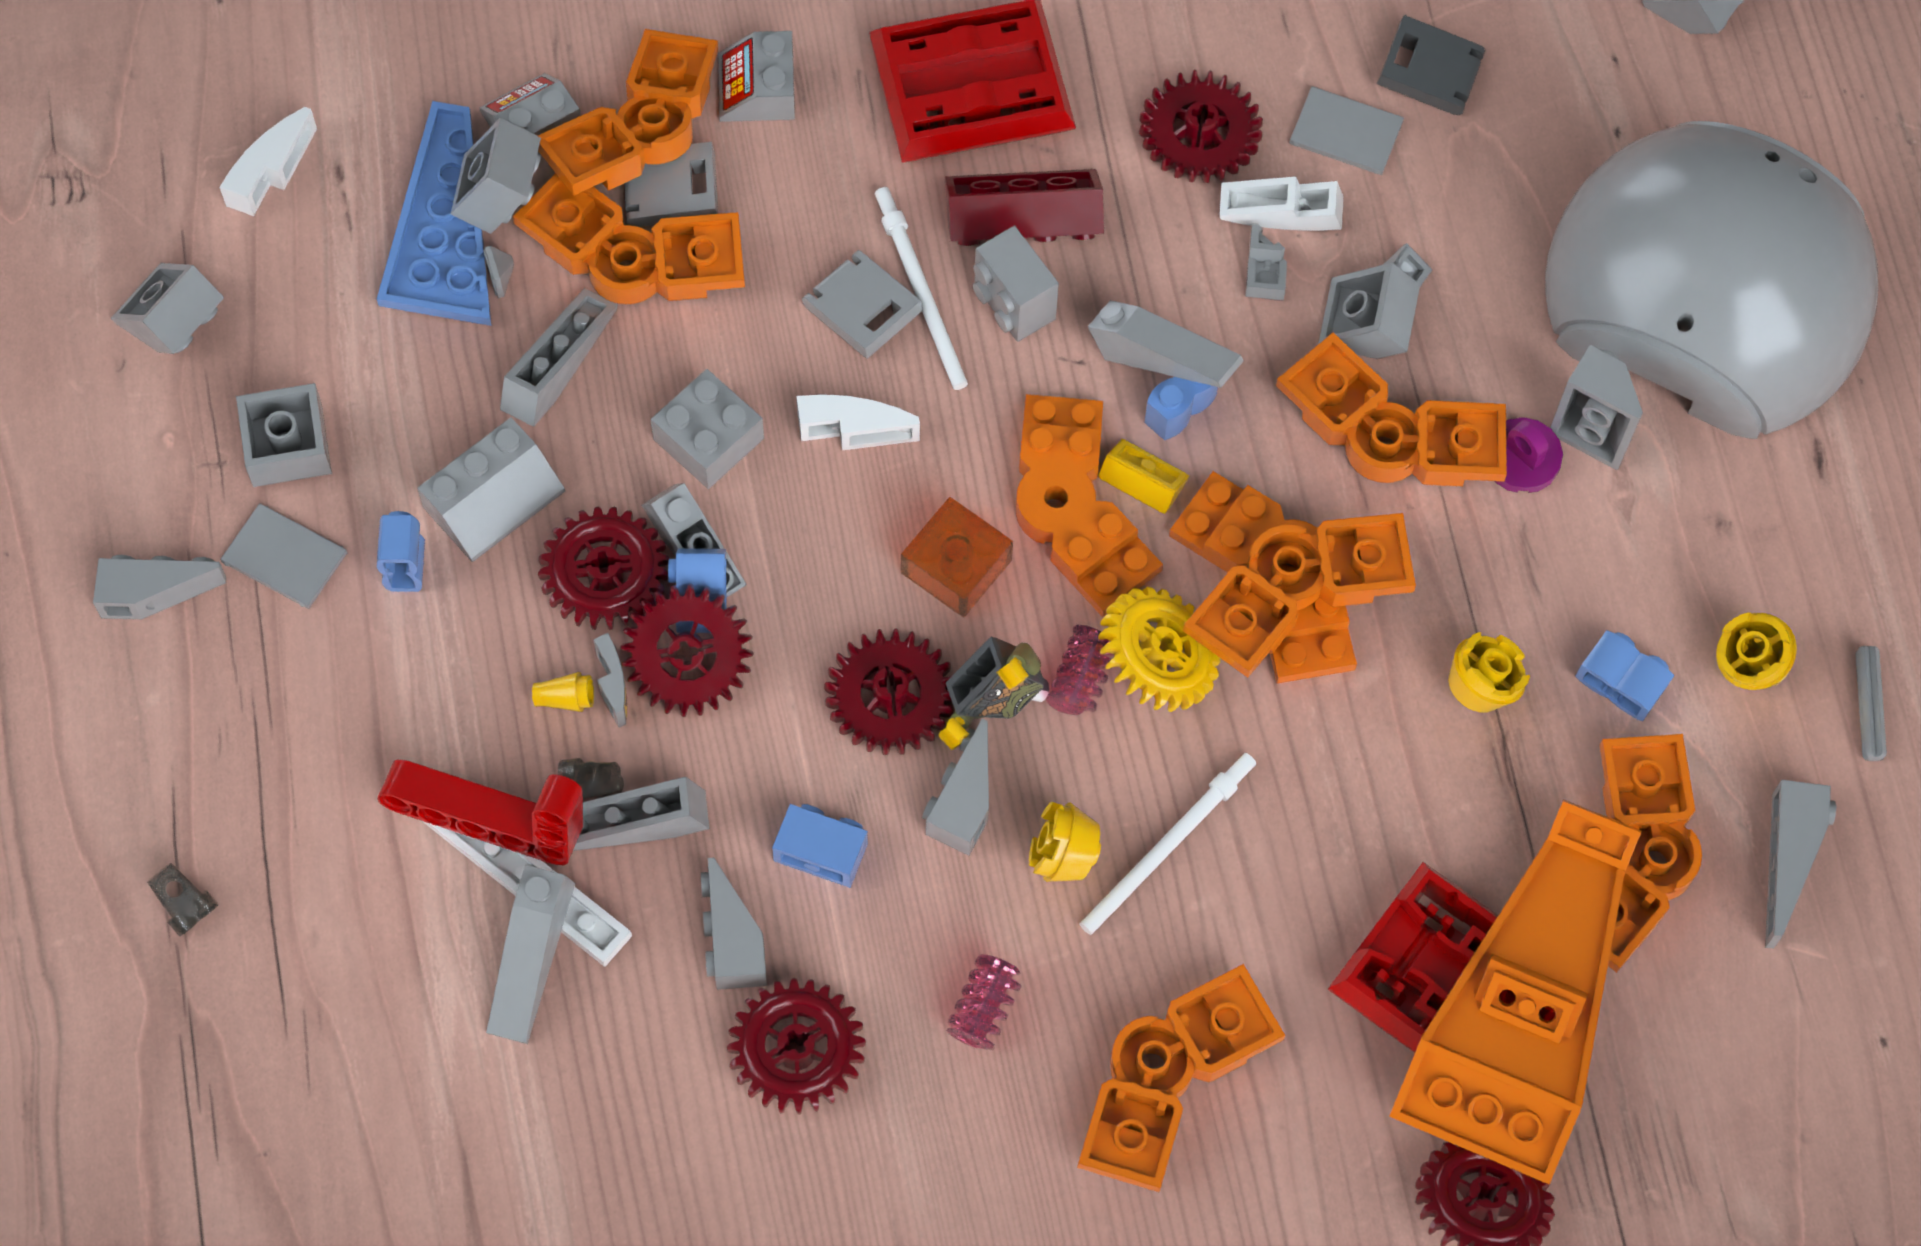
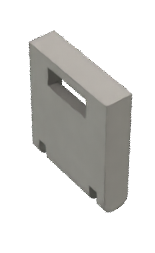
(667, 188)
(857, 295)

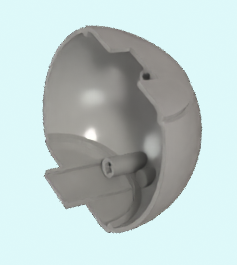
(1718, 273)

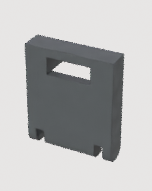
(1439, 69)

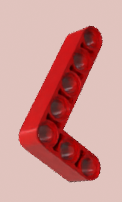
(537, 830)

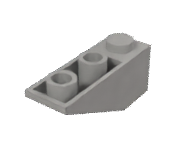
(685, 526)
(144, 587)
(963, 805)
(737, 939)

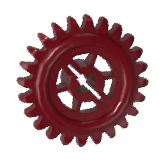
(1221, 109)
(606, 594)
(890, 657)
(648, 658)
(762, 1066)
(1475, 1217)

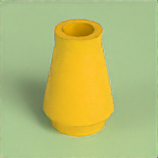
(566, 692)

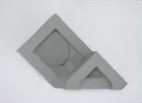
(1265, 267)

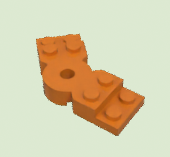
(653, 126)
(676, 260)
(1350, 408)
(1221, 528)
(1089, 537)
(1341, 564)
(1652, 792)
(1200, 1039)

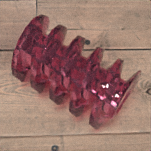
(1080, 673)
(982, 1002)

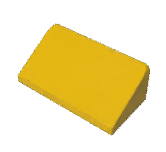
(1143, 476)

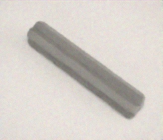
(1871, 703)

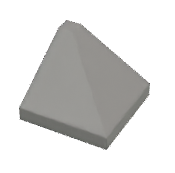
(1410, 263)
(499, 268)

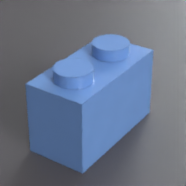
(820, 844)

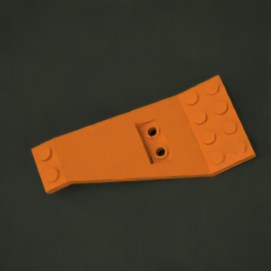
(1498, 1070)

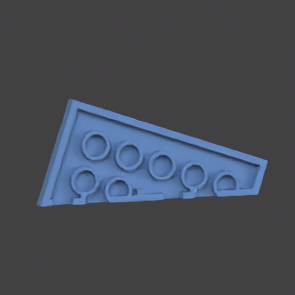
(434, 256)

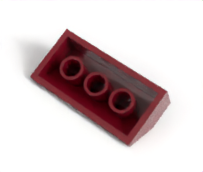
(1035, 202)

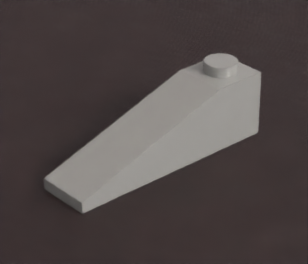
(1152, 343)
(554, 358)
(644, 815)
(1797, 830)
(528, 951)

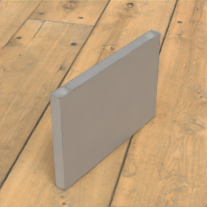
(1346, 130)
(284, 556)

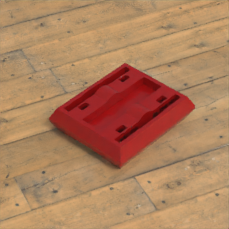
(971, 72)
(1416, 958)

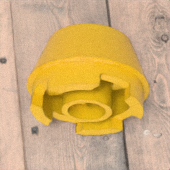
(1756, 651)
(1487, 673)
(1066, 844)

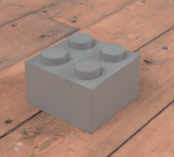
(496, 176)
(1015, 284)
(707, 428)
(283, 435)

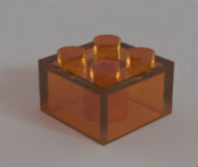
(956, 557)

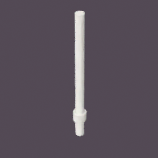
(896, 226)
(1221, 788)

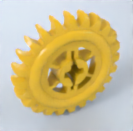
(1147, 661)

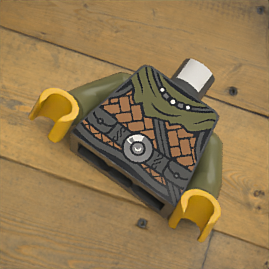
(993, 685)

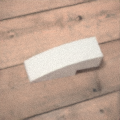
(268, 162)
(1283, 204)
(855, 420)

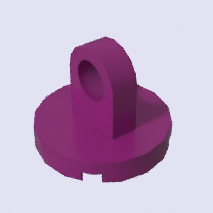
(1531, 454)

